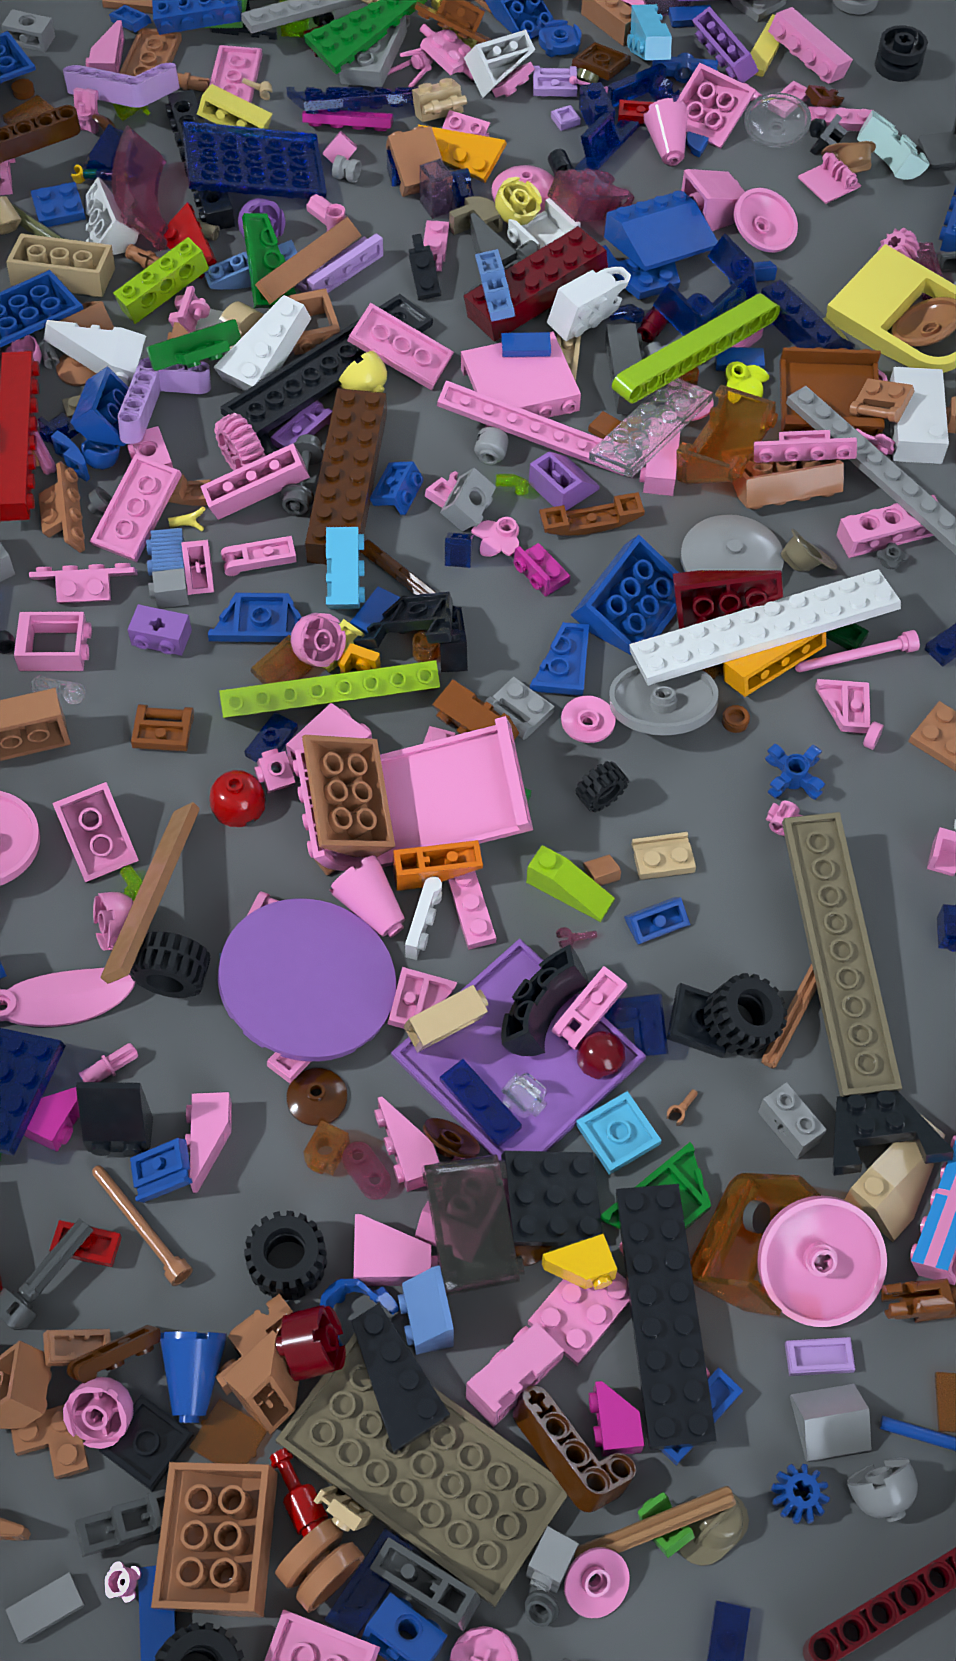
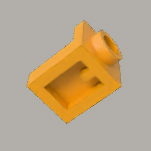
(359, 659)

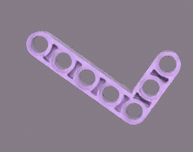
(123, 88)
(145, 390)

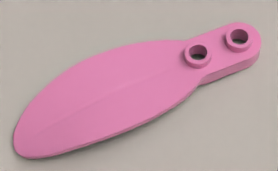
(62, 998)

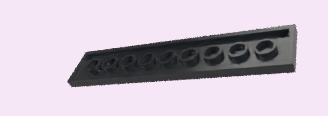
(311, 374)

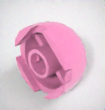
(318, 639)
(110, 913)
(99, 1412)

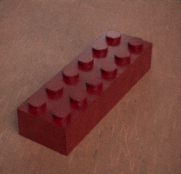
(537, 279)

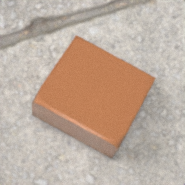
(603, 870)

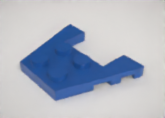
(645, 283)

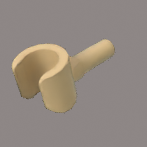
(263, 87)

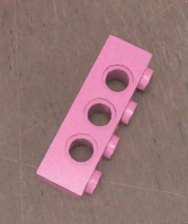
(877, 528)

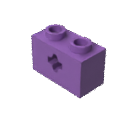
(159, 630)

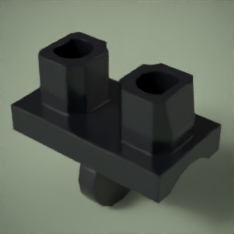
(827, 134)

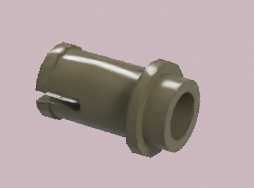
(209, 231)

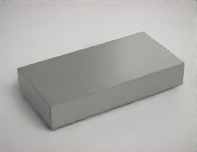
(45, 1607)

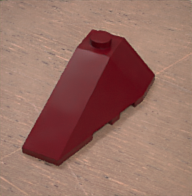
(716, 593)

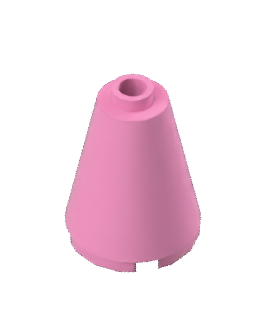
(668, 128)
(370, 897)

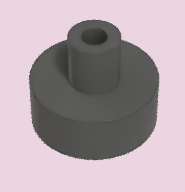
(99, 500)

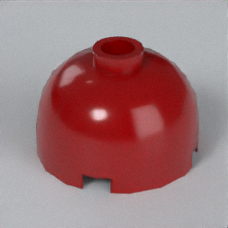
(237, 798)

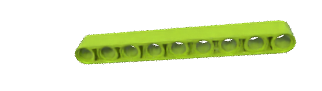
(695, 348)

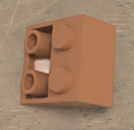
(264, 1384)

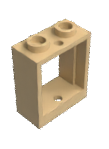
(446, 1018)

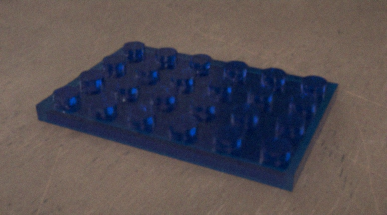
(253, 160)

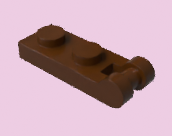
(113, 1354)

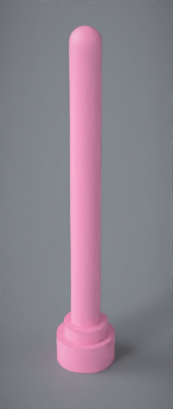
(906, 642)

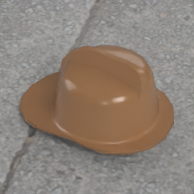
(854, 155)

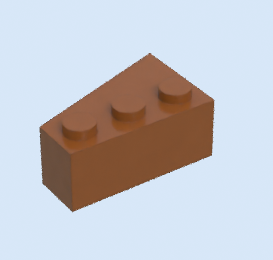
(466, 711)

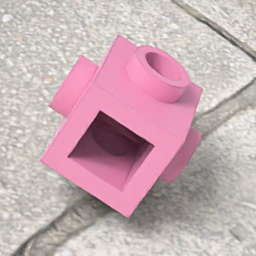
(272, 780)

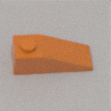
(443, 861)

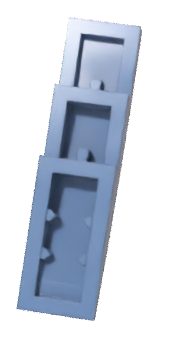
(494, 285)

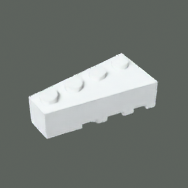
(264, 345)

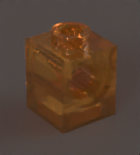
(326, 1136)

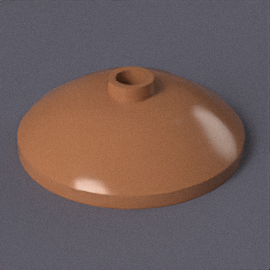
(927, 322)

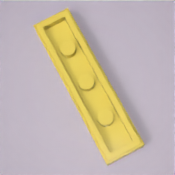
(765, 49)

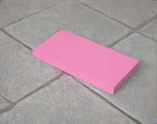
(232, 66)
(401, 346)
(136, 507)

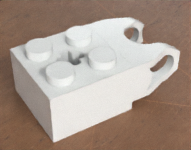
(586, 301)

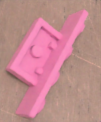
(805, 447)
(83, 584)

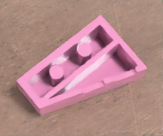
(522, 1364)

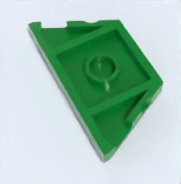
(680, 1170)

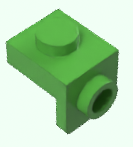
(672, 1541)

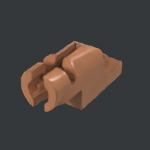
(251, 1331)

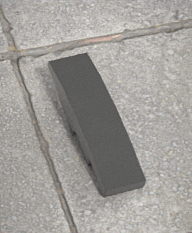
(121, 1524)

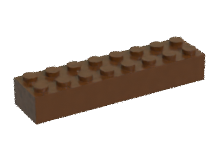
(347, 467)

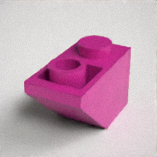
(54, 1119)
(618, 1422)

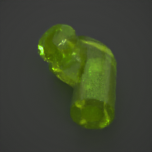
(513, 480)

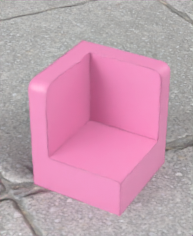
(341, 146)
(943, 852)

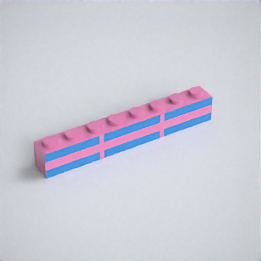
(936, 1249)

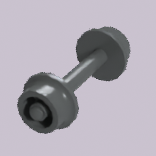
(297, 497)

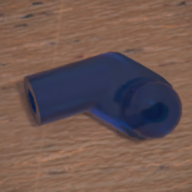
(629, 312)

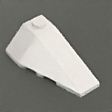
(105, 221)
(98, 347)

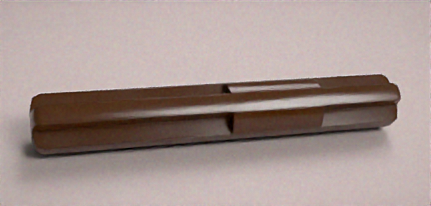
(395, 569)

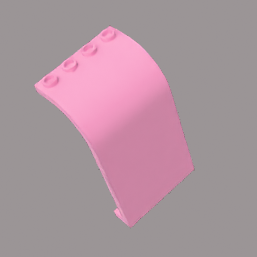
(440, 794)

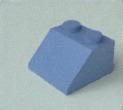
(427, 1312)

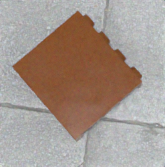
(834, 377)

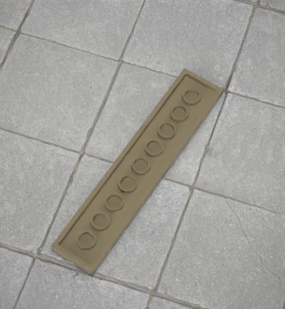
(841, 955)

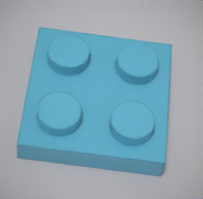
(618, 1132)

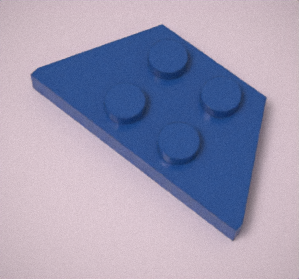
(256, 618)

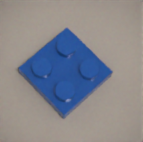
(58, 204)

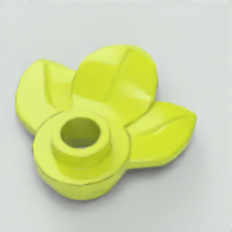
(749, 380)

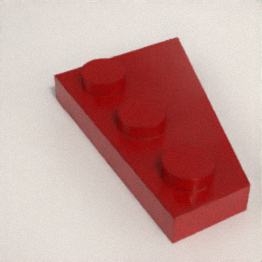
(186, 225)

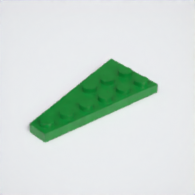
(357, 31)

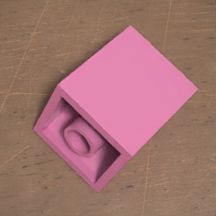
(714, 194)

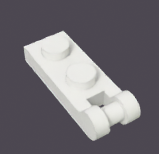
(424, 916)

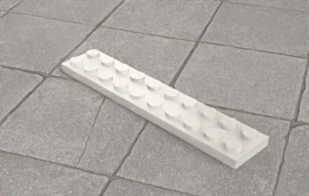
(764, 627)

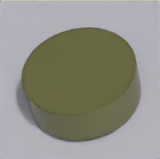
(587, 76)

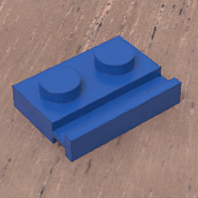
(161, 1170)

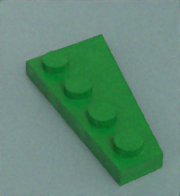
(261, 253)

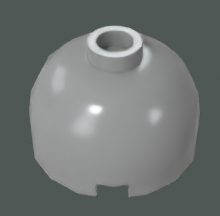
(885, 1490)

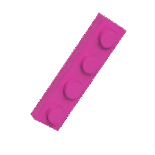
(356, 119)

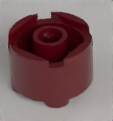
(311, 1342)

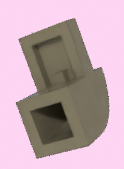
(483, 207)

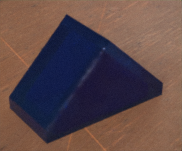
(458, 549)

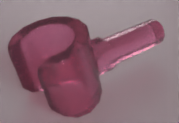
(573, 937)

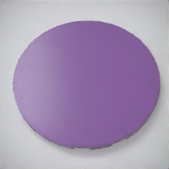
(306, 979)

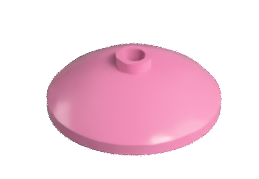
(538, 177)
(765, 220)

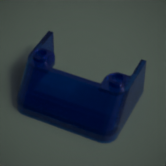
(698, 310)

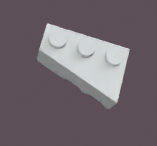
(497, 58)

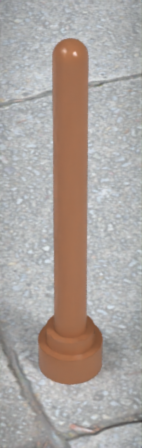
(176, 1269)

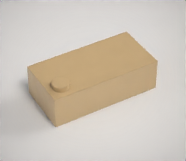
(79, 265)

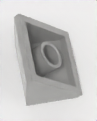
(832, 1422)

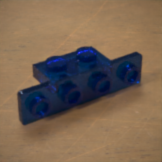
(603, 140)

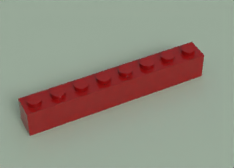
(17, 428)

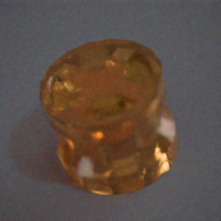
(420, 641)

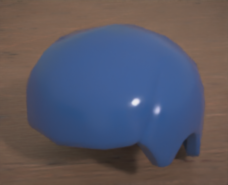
(99, 454)

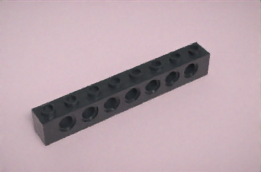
(214, 205)

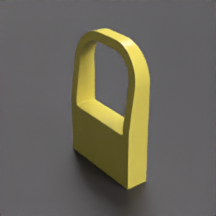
(880, 297)

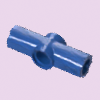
(684, 66)

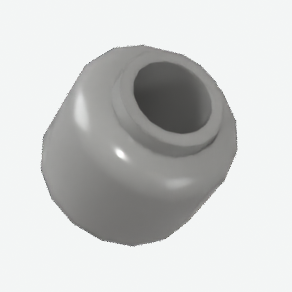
(491, 445)

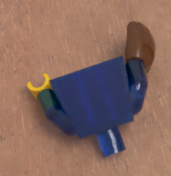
(101, 158)

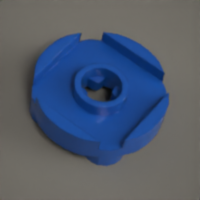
(554, 46)

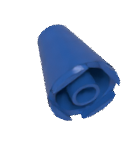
(190, 1370)

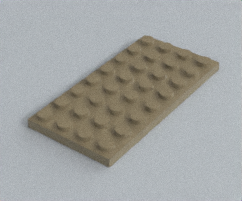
(450, 1494)

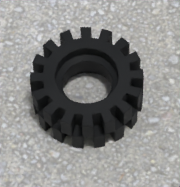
(602, 786)

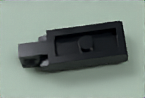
(423, 269)

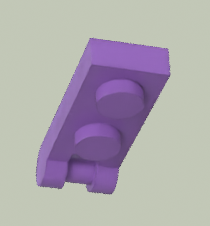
(305, 422)

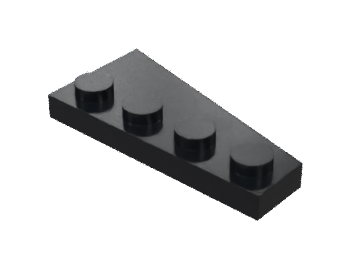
(400, 1386)

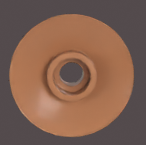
(73, 372)

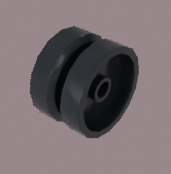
(901, 53)

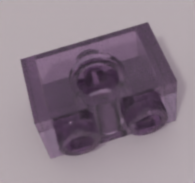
(436, 188)

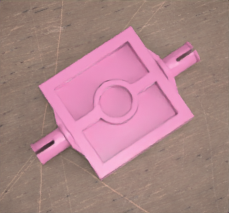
(446, 50)

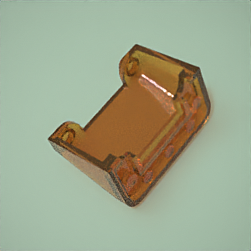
(726, 439)

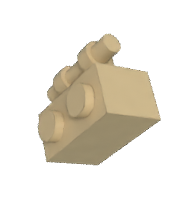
(436, 100)

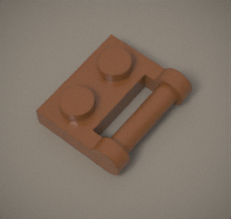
(162, 734)

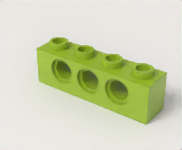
(161, 280)

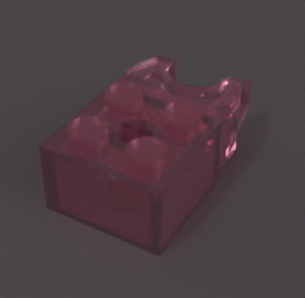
(587, 194)

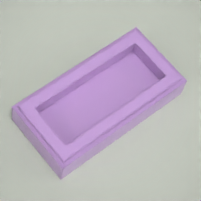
(819, 1356)

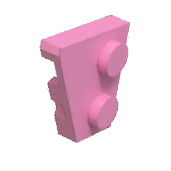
(416, 993)

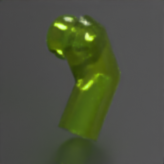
(132, 880)

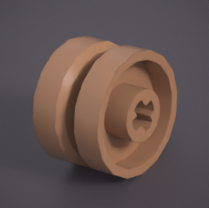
(319, 1565)

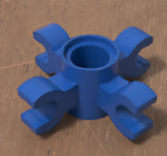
(793, 780)

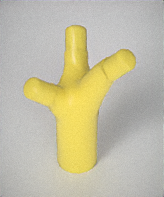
(187, 520)

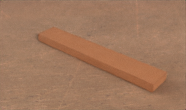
(308, 260)

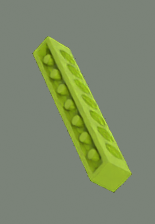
(329, 689)

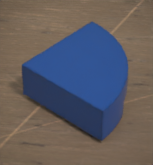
(696, 143)

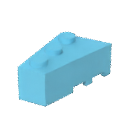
(648, 35)
(344, 568)

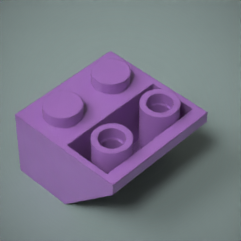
(560, 480)

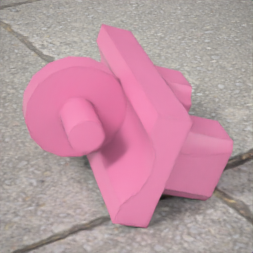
(86, 105)
(189, 309)

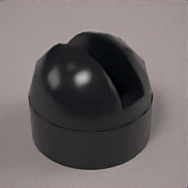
(7, 642)

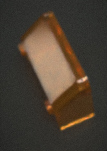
(729, 1253)

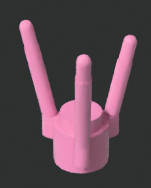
(419, 60)

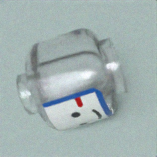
(524, 1095)

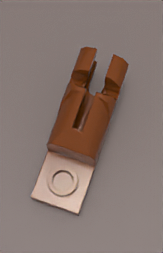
(920, 1300)

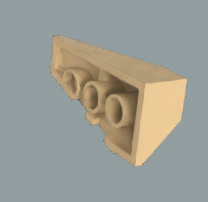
(893, 1187)

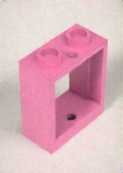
(51, 622)

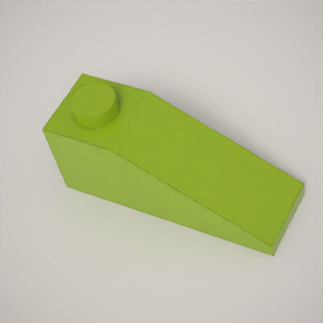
(568, 883)

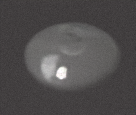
(777, 120)

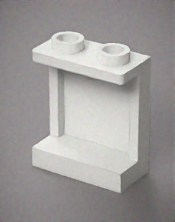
(543, 228)

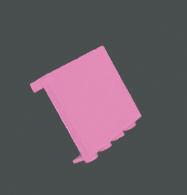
(530, 383)

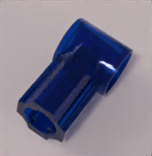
(461, 186)

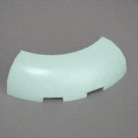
(896, 151)

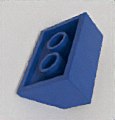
(99, 408)

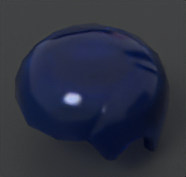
(662, 88)

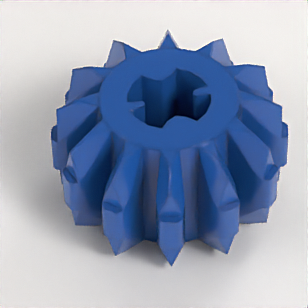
(797, 1505)

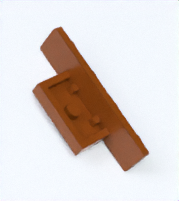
(458, 15)

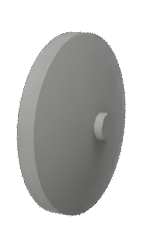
(730, 544)
(666, 706)

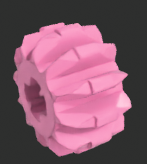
(902, 241)

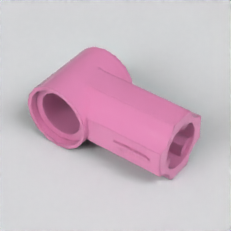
(325, 212)

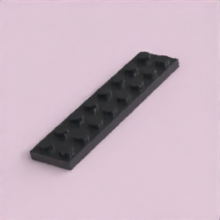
(665, 1318)

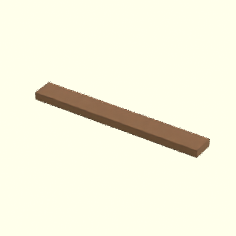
(150, 894)

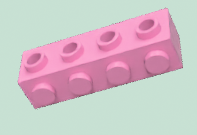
(810, 45)
(254, 481)

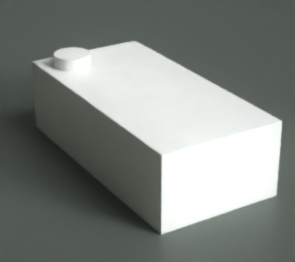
(922, 429)

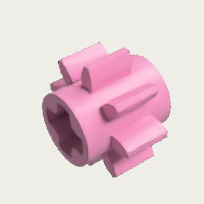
(779, 812)

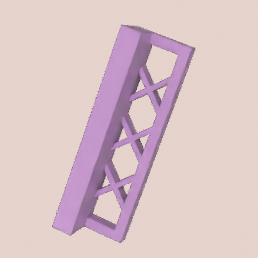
(344, 265)

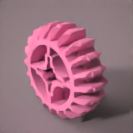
(238, 441)

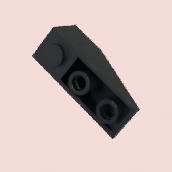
(454, 653)

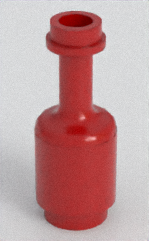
(300, 1498)

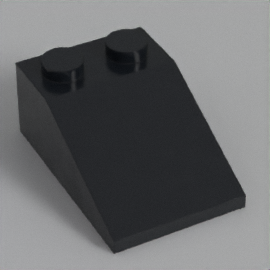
(114, 1117)

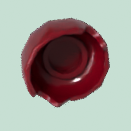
(601, 1054)

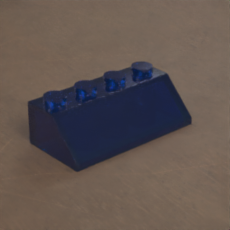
(803, 321)

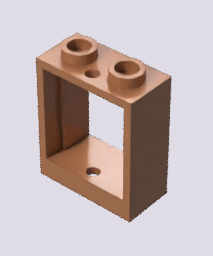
(316, 303)

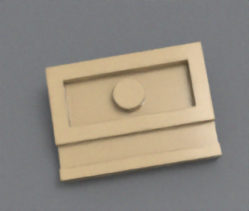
(663, 855)
(345, 1511)

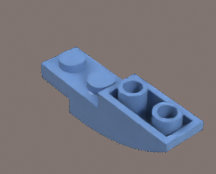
(234, 271)

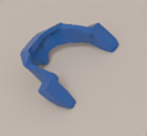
(336, 1294)

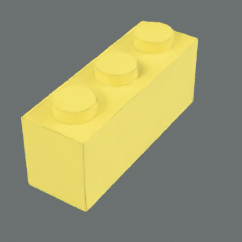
(228, 109)

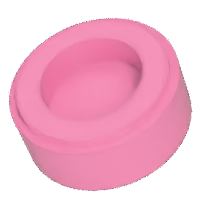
(873, 735)

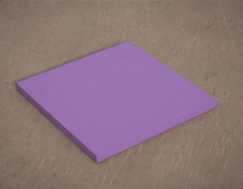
(568, 1089)

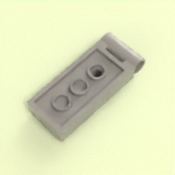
(374, 64)

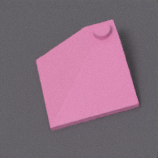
(714, 103)

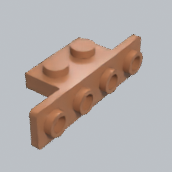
(61, 508)

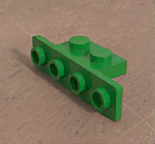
(195, 346)

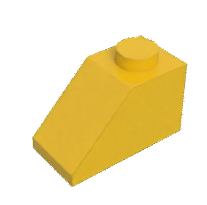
(583, 1263)

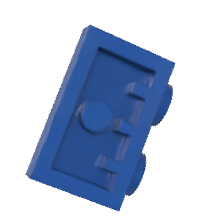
(398, 486)

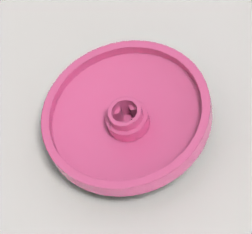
(17, 837)
(822, 1261)

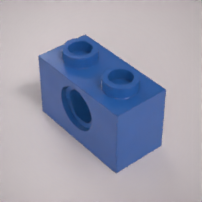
(399, 1615)

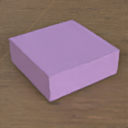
(565, 117)

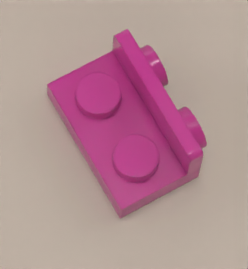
(541, 569)

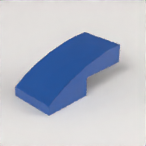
(70, 452)

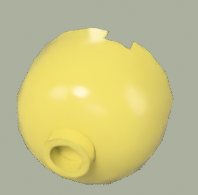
(518, 201)
(366, 375)

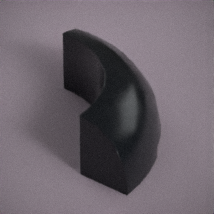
(539, 1001)

